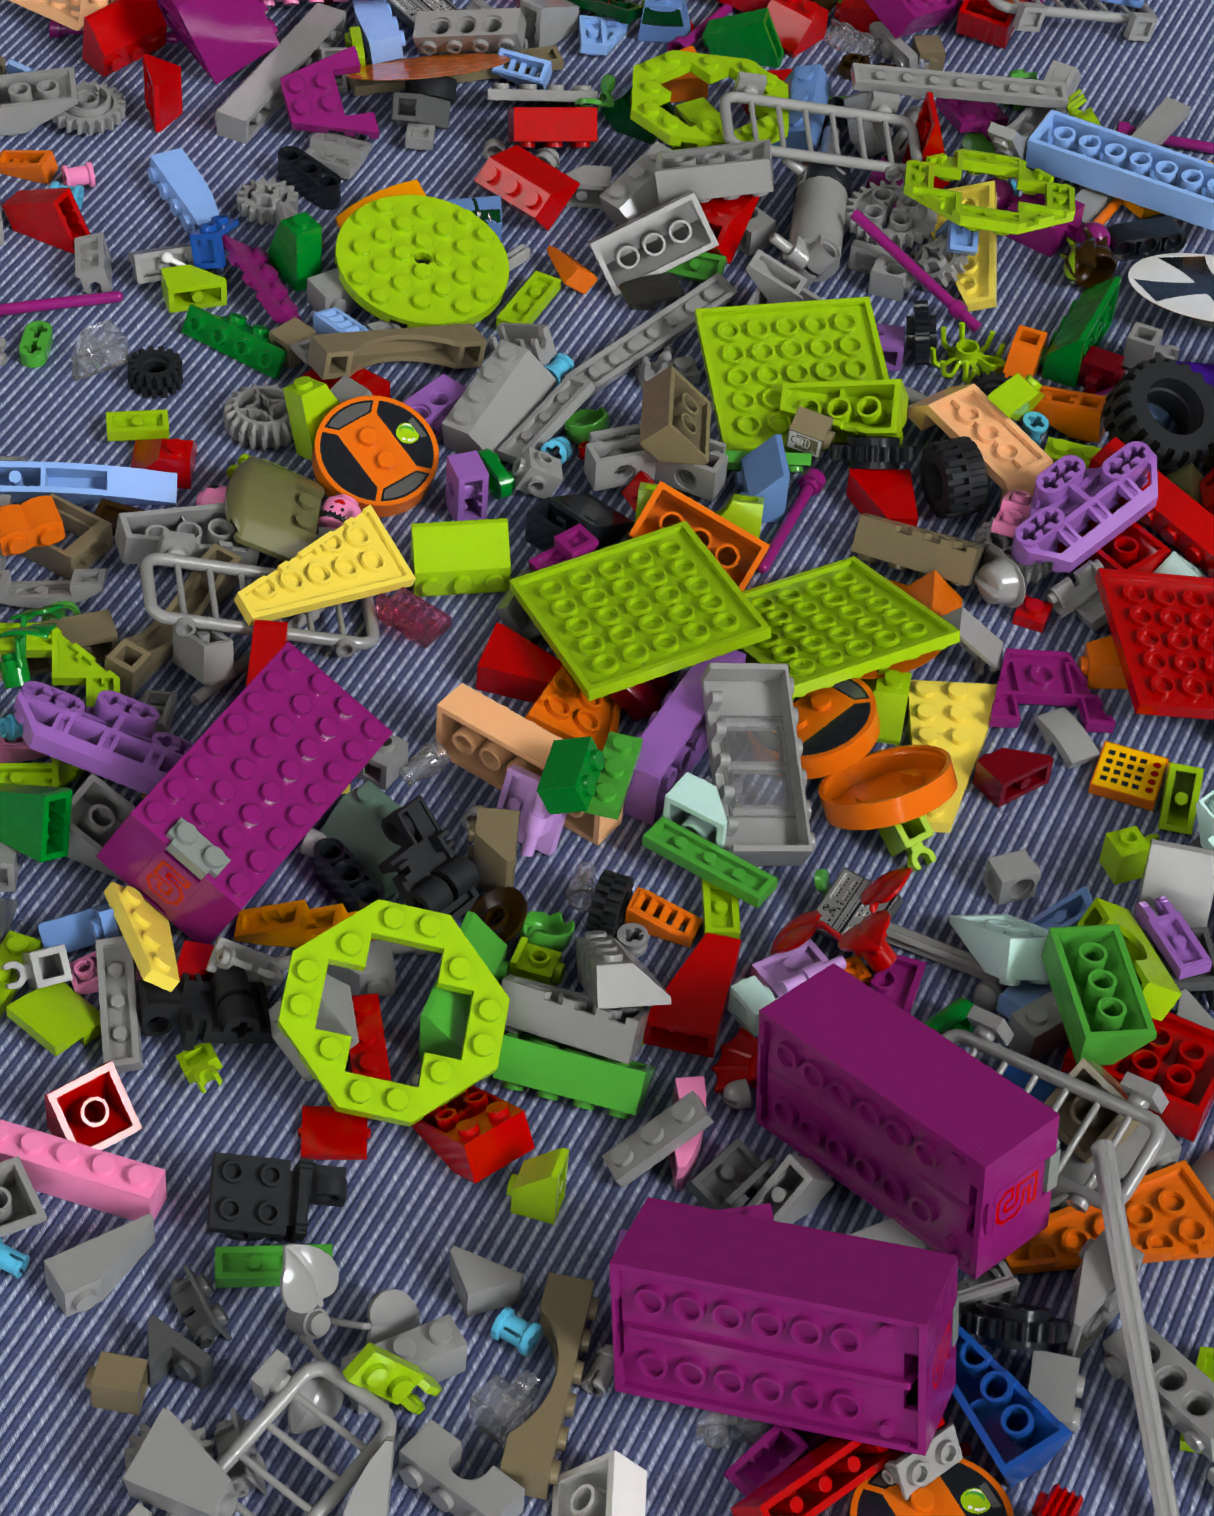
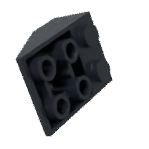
(566, 511)

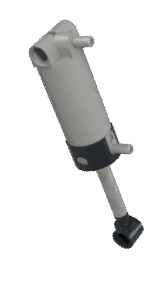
(817, 212)

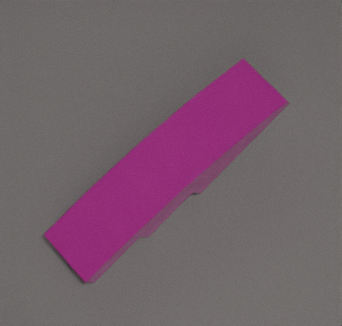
(771, 1456)

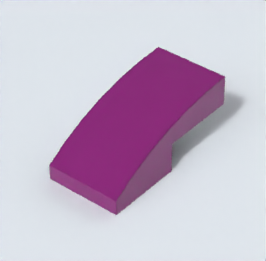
(568, 545)

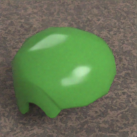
(586, 421)
(547, 930)

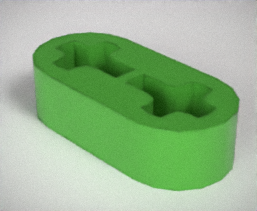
(40, 346)

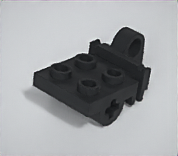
(426, 864)
(218, 1010)
(266, 1199)

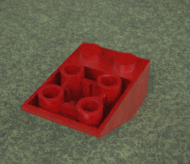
(985, 23)
(728, 222)
(476, 1133)

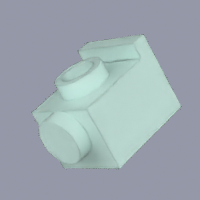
(746, 1000)

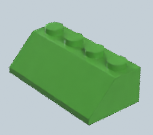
(1097, 992)
(447, 1011)
(574, 1074)

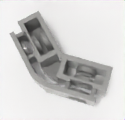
(617, 457)

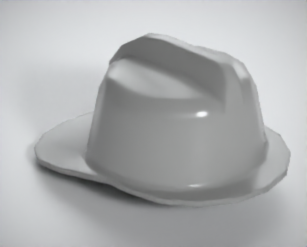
(1000, 579)

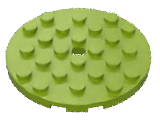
(380, 271)

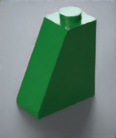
(745, 36)
(297, 250)

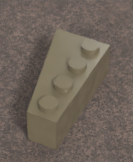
(917, 549)

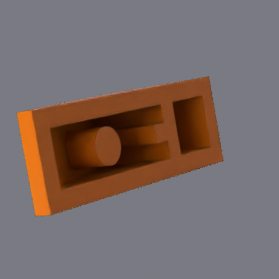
(1073, 413)

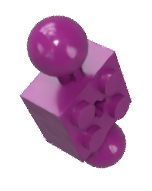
(1052, 238)

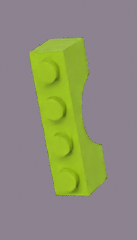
(741, 509)
(1155, 981)

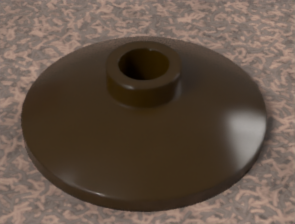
(502, 911)

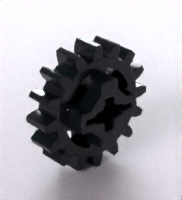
(921, 332)

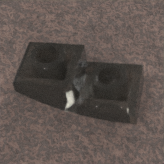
(648, 291)

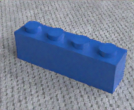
(1005, 1415)

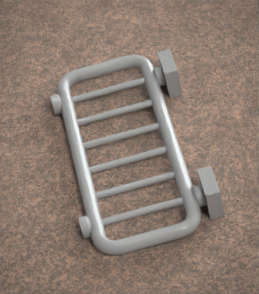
(1031, 16)
(880, 109)
(176, 550)
(1140, 1092)
(276, 1379)

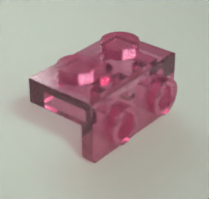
(412, 616)

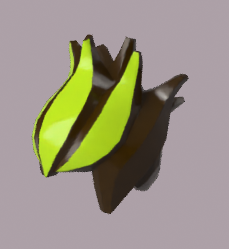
(1089, 261)

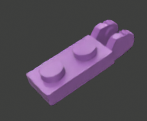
(1173, 938)

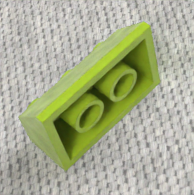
(460, 557)

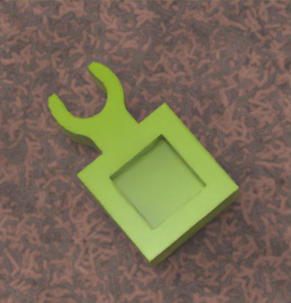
(200, 1065)

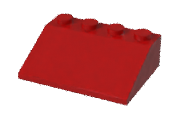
(1180, 1064)

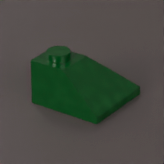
(620, 116)

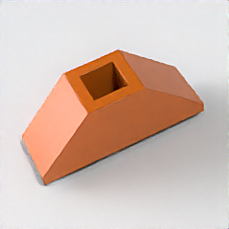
(1025, 351)

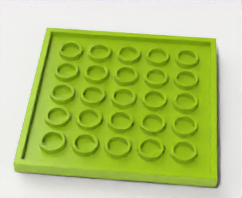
(761, 346)
(639, 610)
(842, 625)

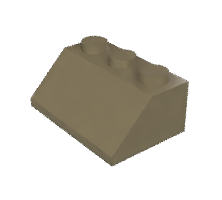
(675, 420)

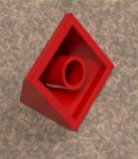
(162, 91)
(92, 1109)

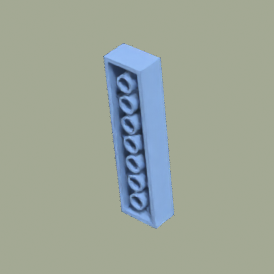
(1124, 167)

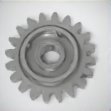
(95, 111)

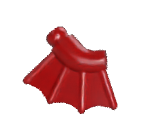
(737, 1061)

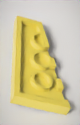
(146, 935)

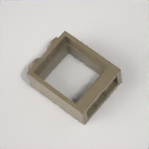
(93, 541)

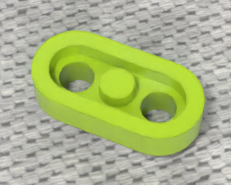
(354, 38)

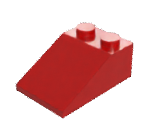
(929, 135)

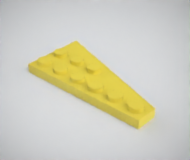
(979, 281)
(332, 570)
(956, 720)

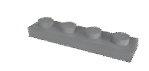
(547, 417)
(119, 1005)

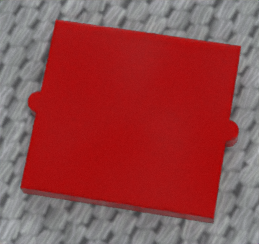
(332, 1134)

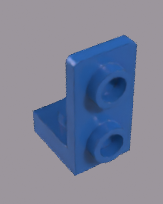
(208, 244)

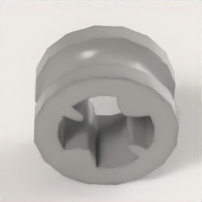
(631, 931)

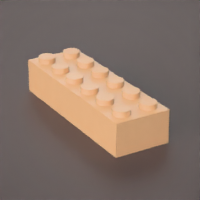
(491, 738)

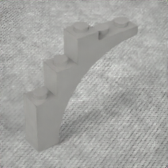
(1012, 139)

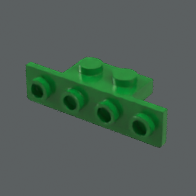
(236, 339)

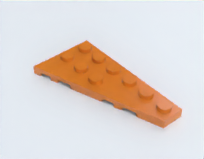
(569, 714)
(1166, 1220)

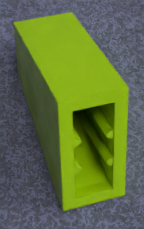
(307, 406)

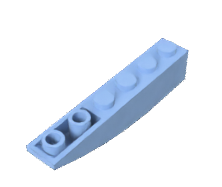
(379, 30)
(183, 189)
(87, 483)

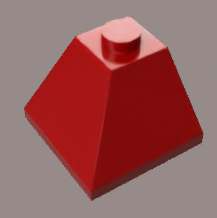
(167, 456)

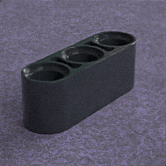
(309, 177)
(1146, 238)
(345, 875)

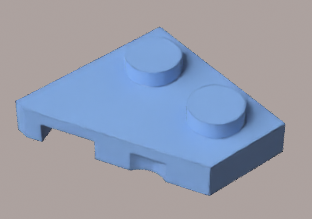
(599, 34)

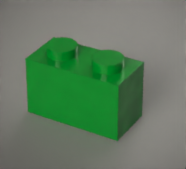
(570, 775)

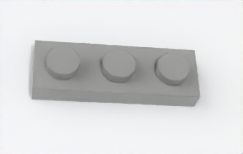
(657, 1139)

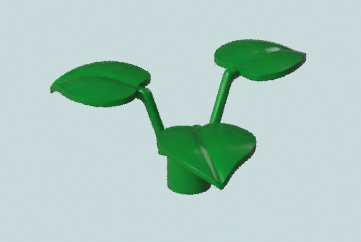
(15, 665)

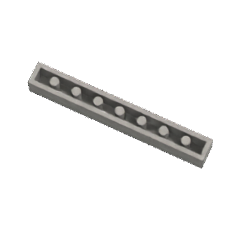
(261, 92)

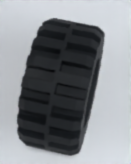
(1176, 391)

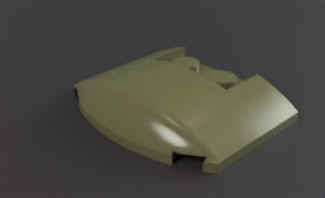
(273, 508)

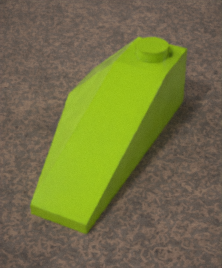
(856, 405)

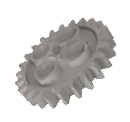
(908, 220)

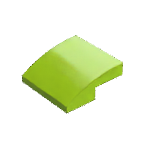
(56, 1017)

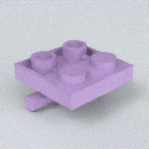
(536, 826)
(789, 969)

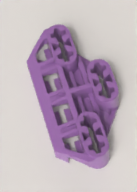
(1065, 506)
(108, 740)

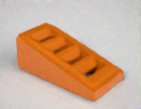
(29, 164)
(571, 271)
(646, 904)

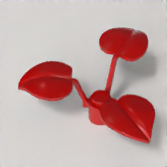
(866, 937)

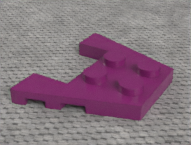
(314, 98)
(1045, 679)

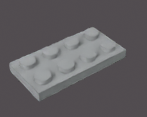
(529, 92)

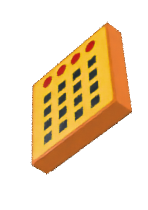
(1128, 775)

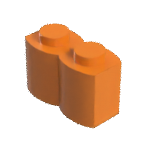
(30, 525)

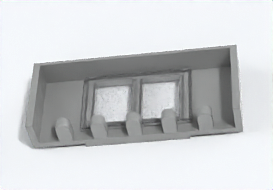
(758, 762)

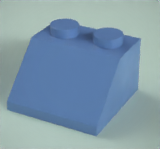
(766, 475)

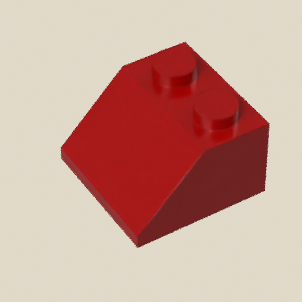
(798, 24)

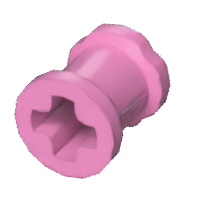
(78, 175)

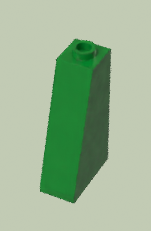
(36, 820)

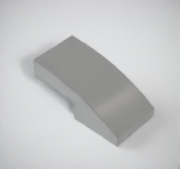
(1068, 736)

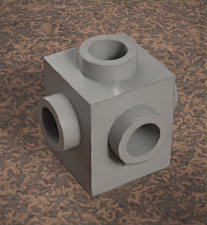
(537, 473)

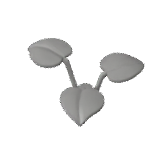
(307, 1278)

